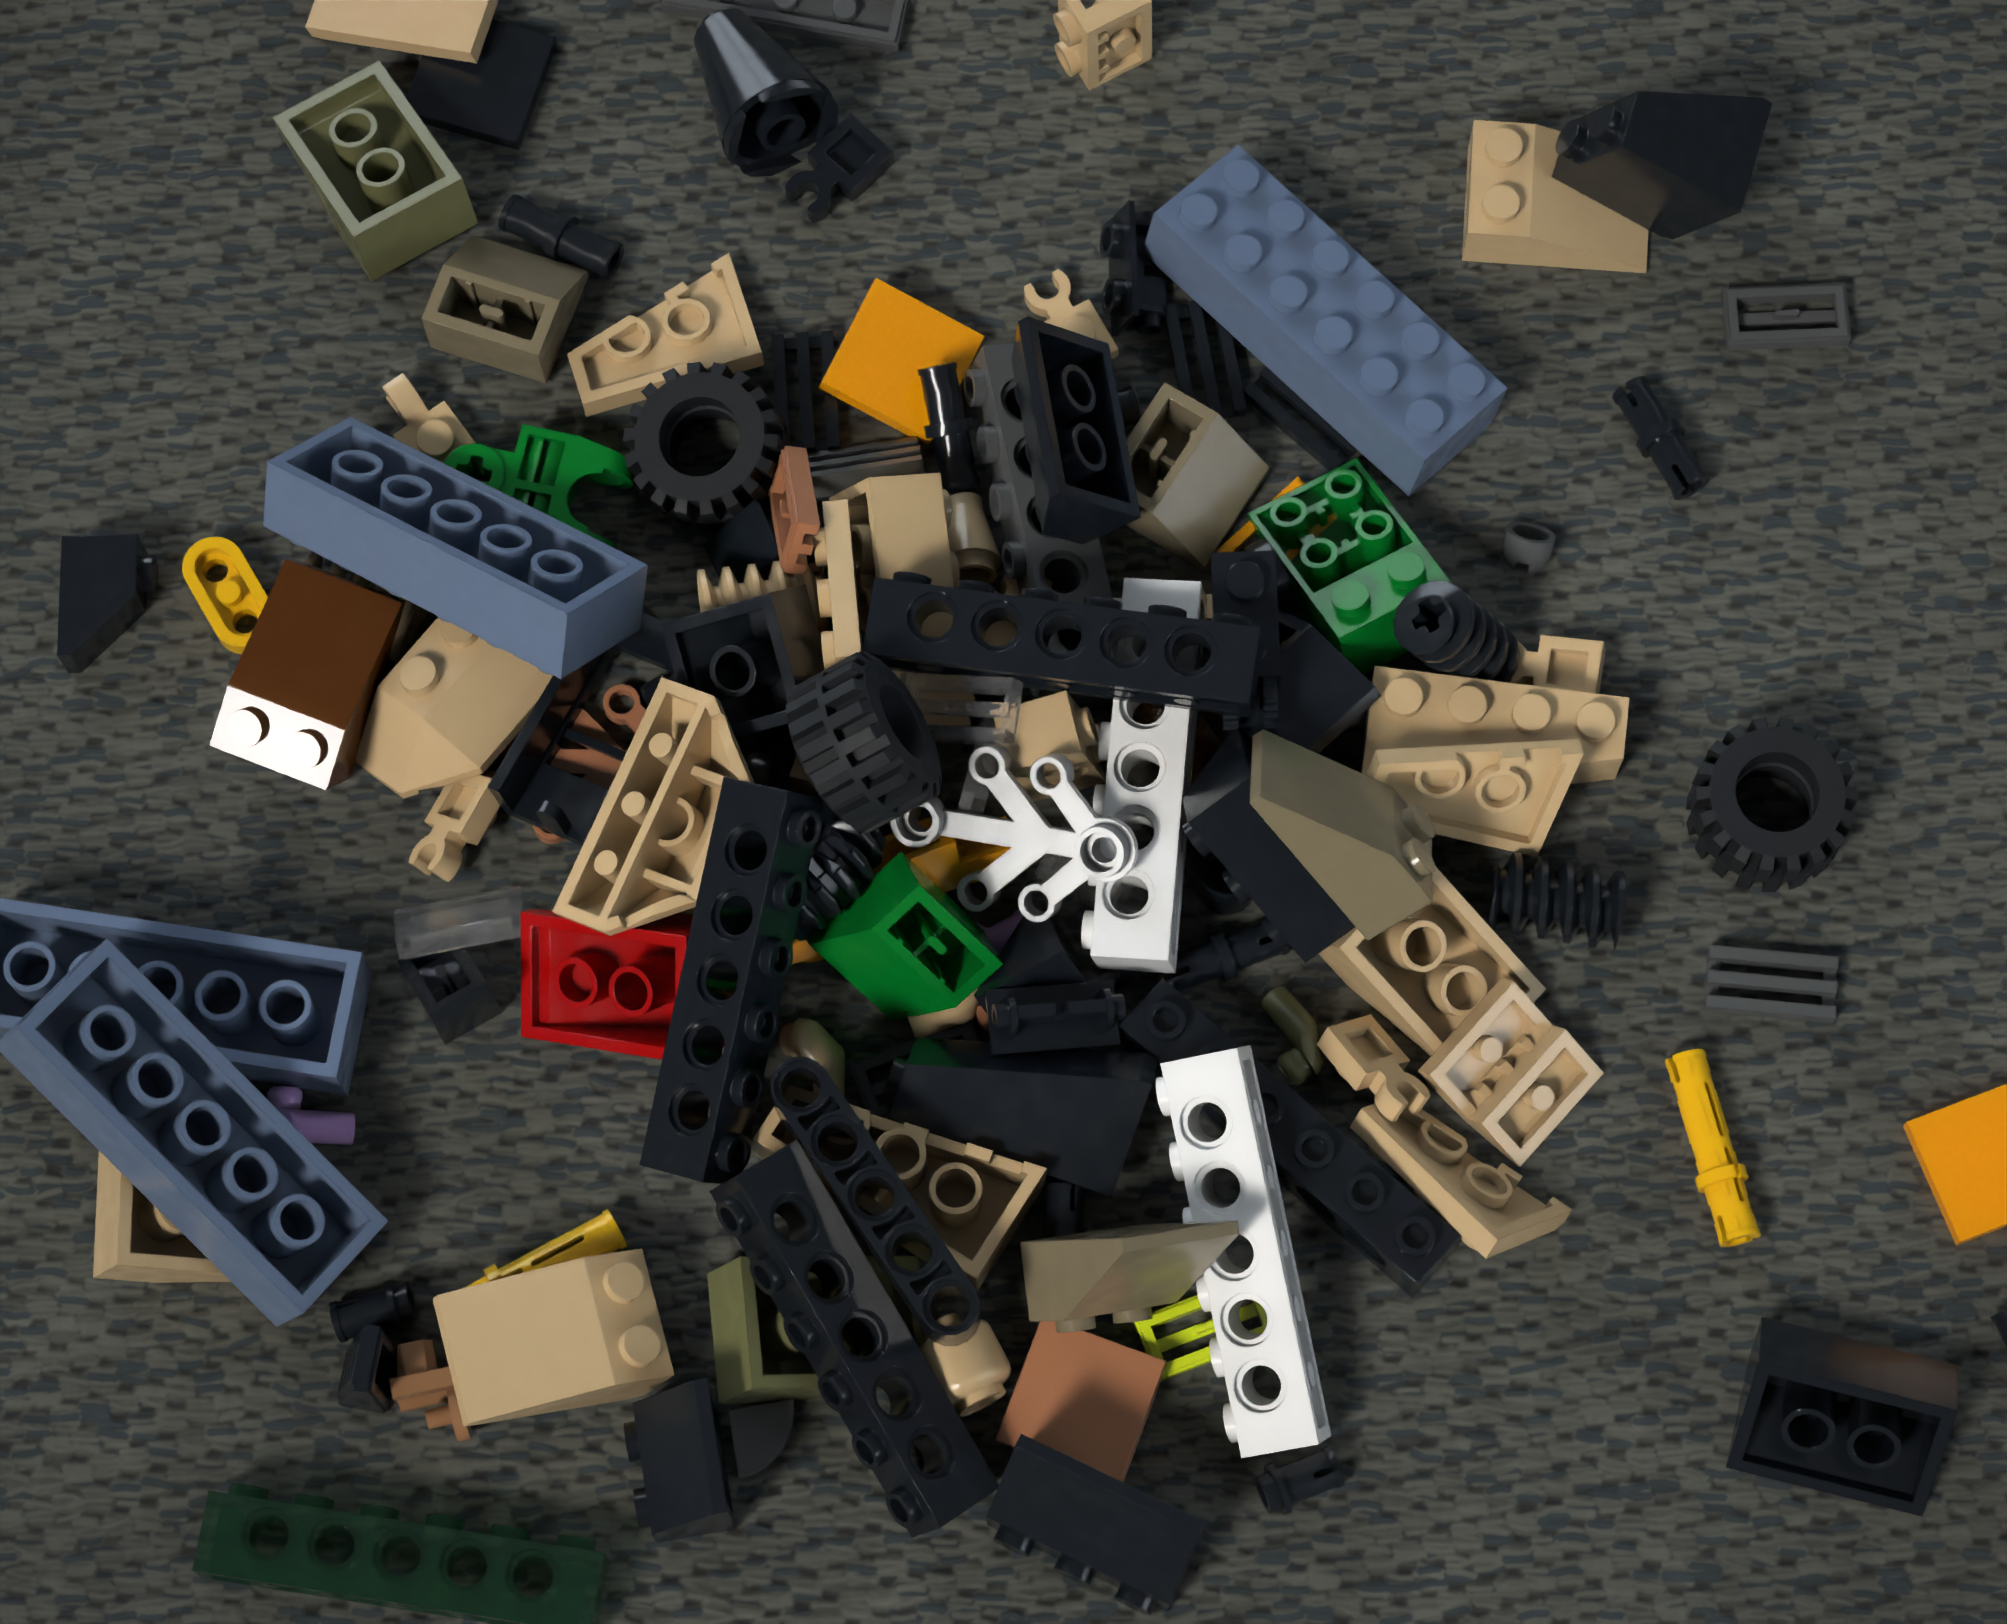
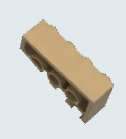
(1458, 710)

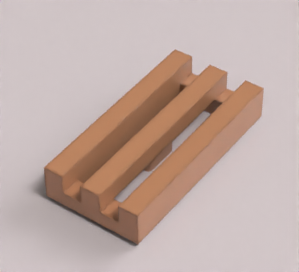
(793, 509)

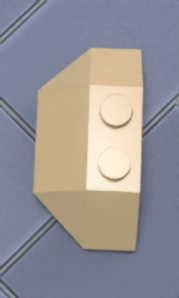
(446, 710)
(657, 816)

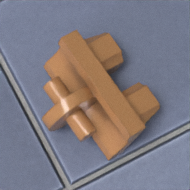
(424, 1385)

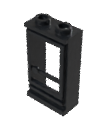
(542, 793)

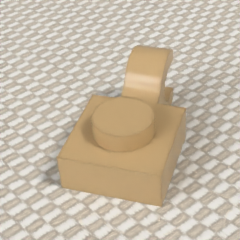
(428, 431)

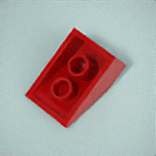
(598, 986)

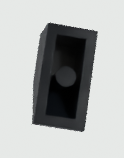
(100, 593)

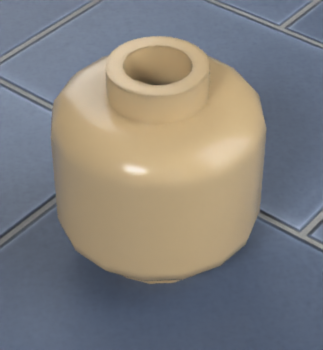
(971, 1371)

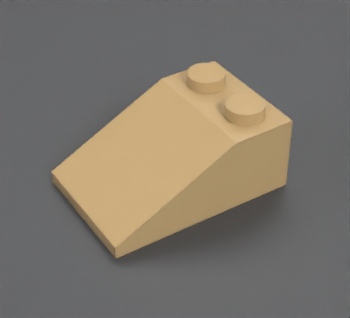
(1529, 217)
(1429, 966)
(138, 1240)
(554, 1338)

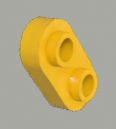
(228, 599)

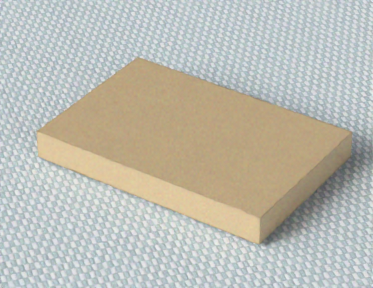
(412, 26)

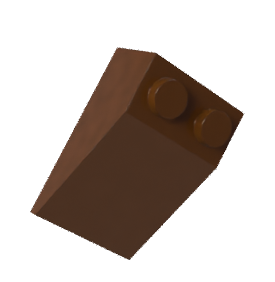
(309, 675)

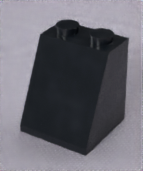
(1665, 157)

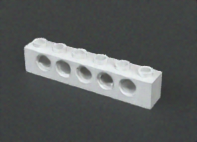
(1149, 937)
(1272, 1280)

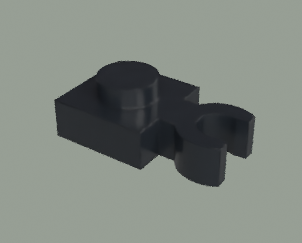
(843, 162)

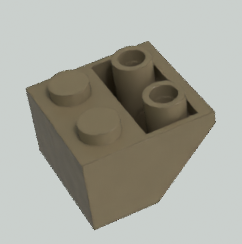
(503, 307)
(1190, 475)

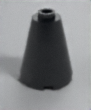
(760, 94)

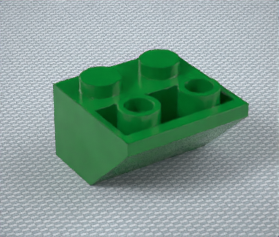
(907, 944)

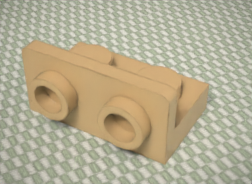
(1103, 38)

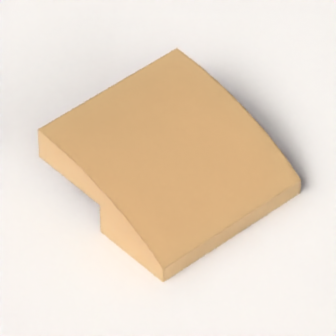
(1510, 1072)

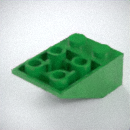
(1355, 568)

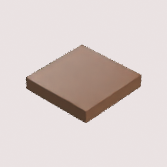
(1083, 1398)

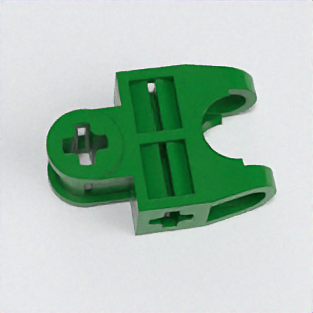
(544, 473)

